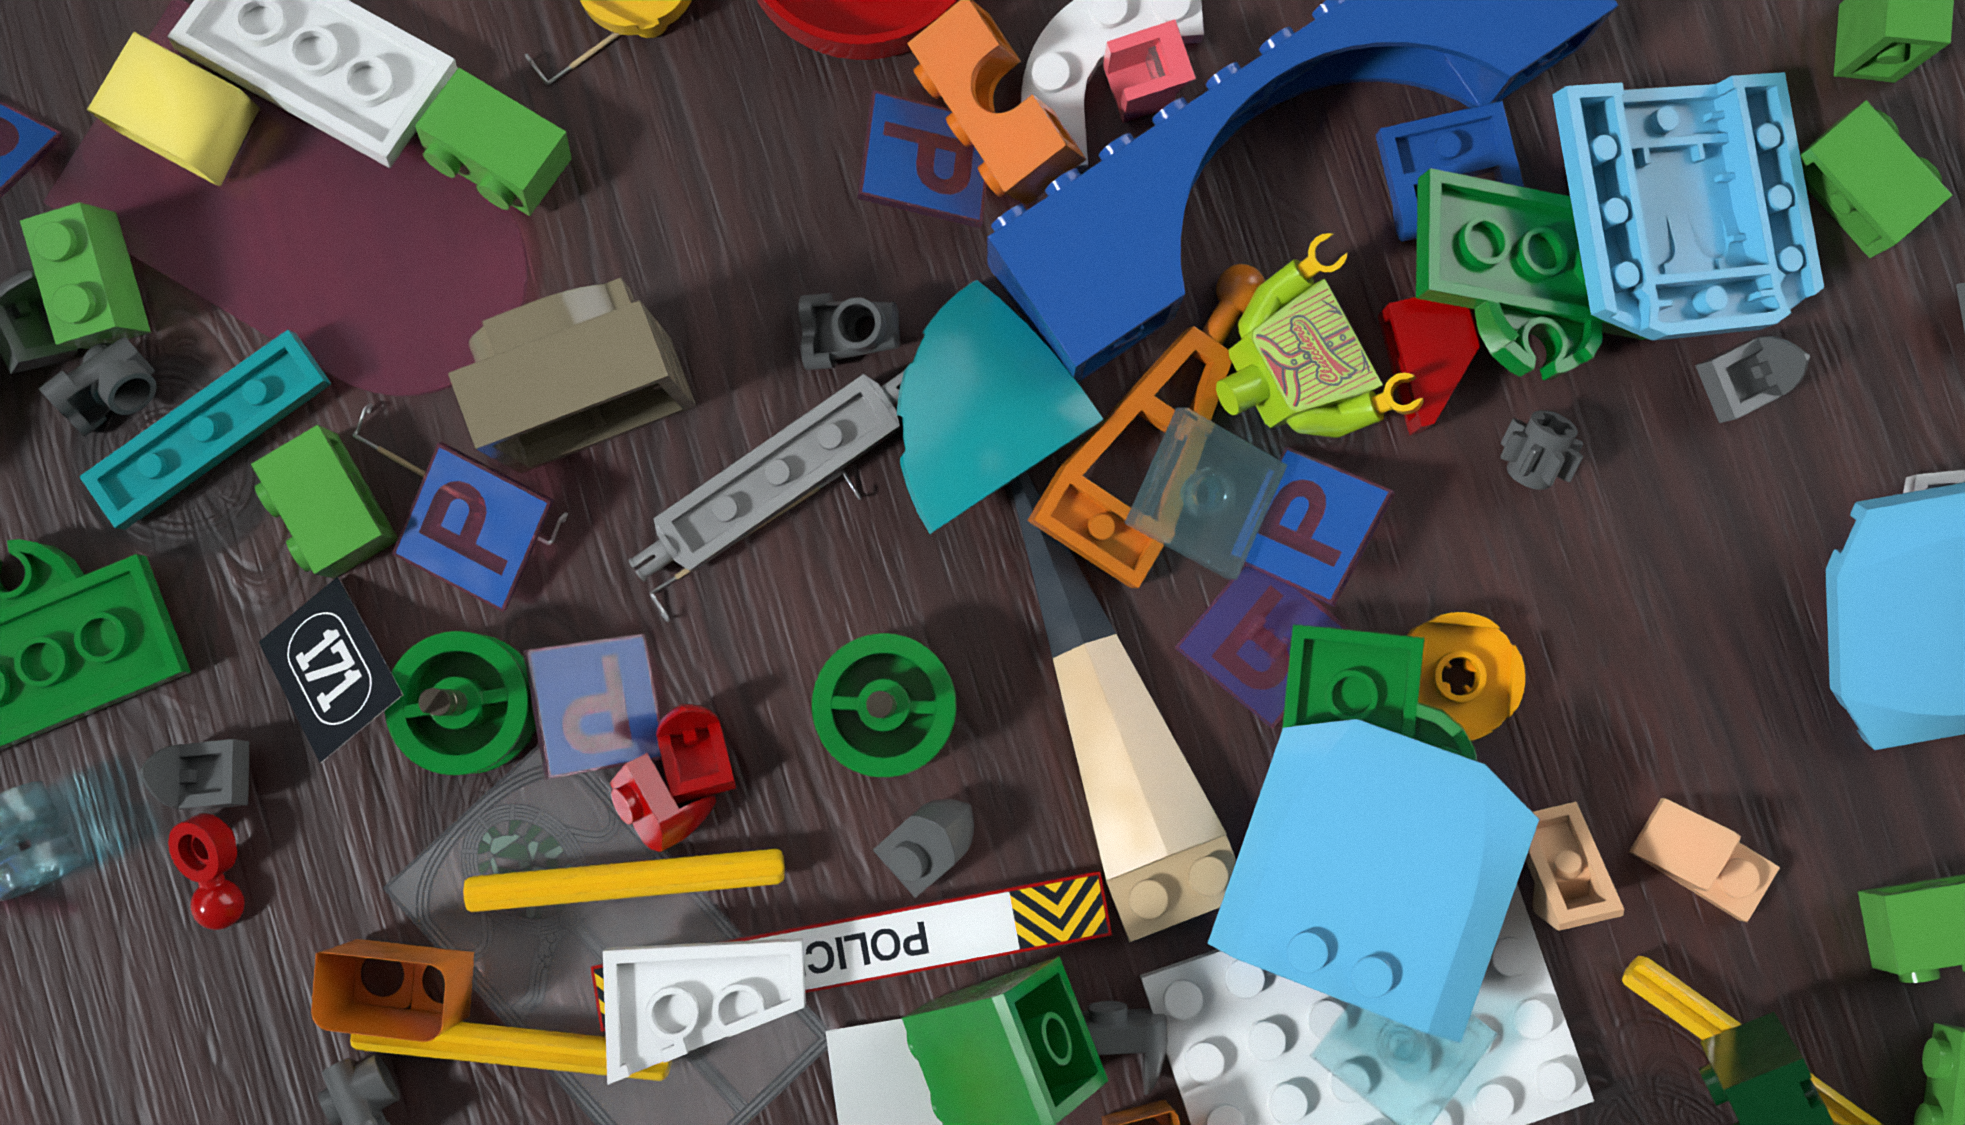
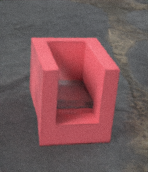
(1147, 69)

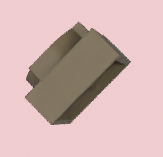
(568, 376)

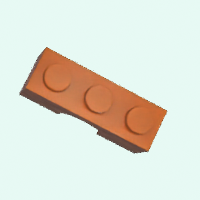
(963, 62)

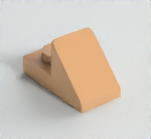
(1704, 859)
(1569, 872)

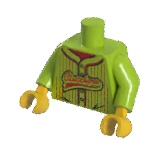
(1304, 359)

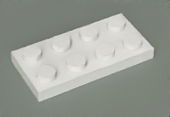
(322, 65)

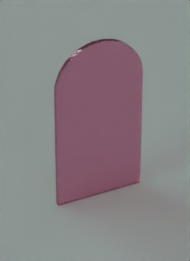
(315, 238)

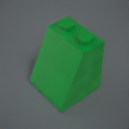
(1006, 1050)

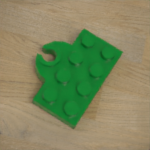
(1514, 263)
(79, 640)
(1366, 678)

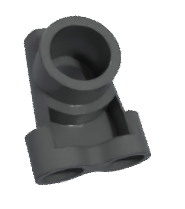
(834, 327)
(108, 380)
(358, 1092)

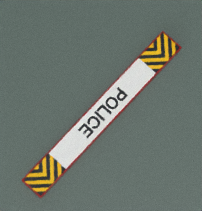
(940, 933)

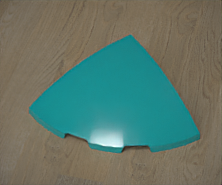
(982, 405)

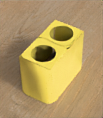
(175, 108)

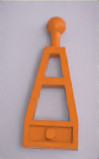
(1090, 517)

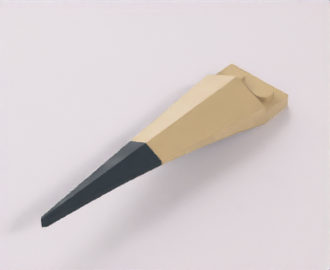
(1147, 810)

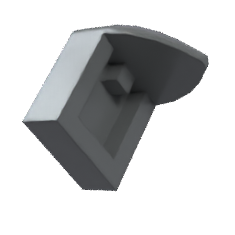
(25, 327)
(1751, 375)
(199, 775)
(928, 843)
(1130, 1031)

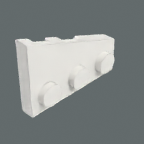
(693, 994)

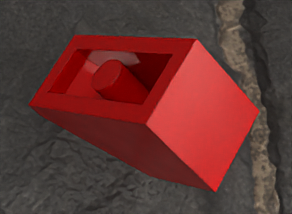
(1432, 344)

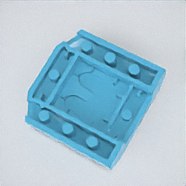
(1689, 204)
(1901, 617)
(1377, 873)

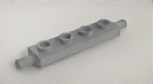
(773, 476)

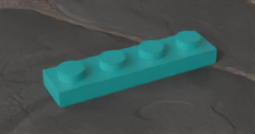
(205, 430)

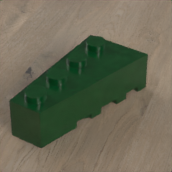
(1762, 1076)

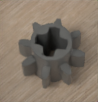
(1541, 450)

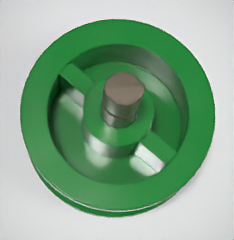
(461, 704)
(883, 705)

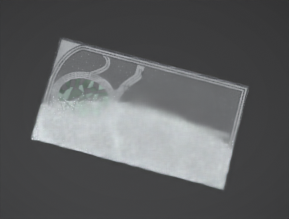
(539, 958)

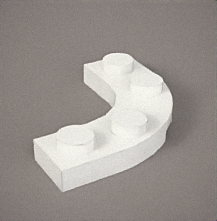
(1076, 45)

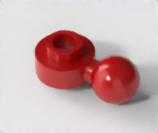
(202, 852)

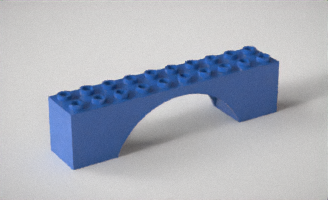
(1103, 250)

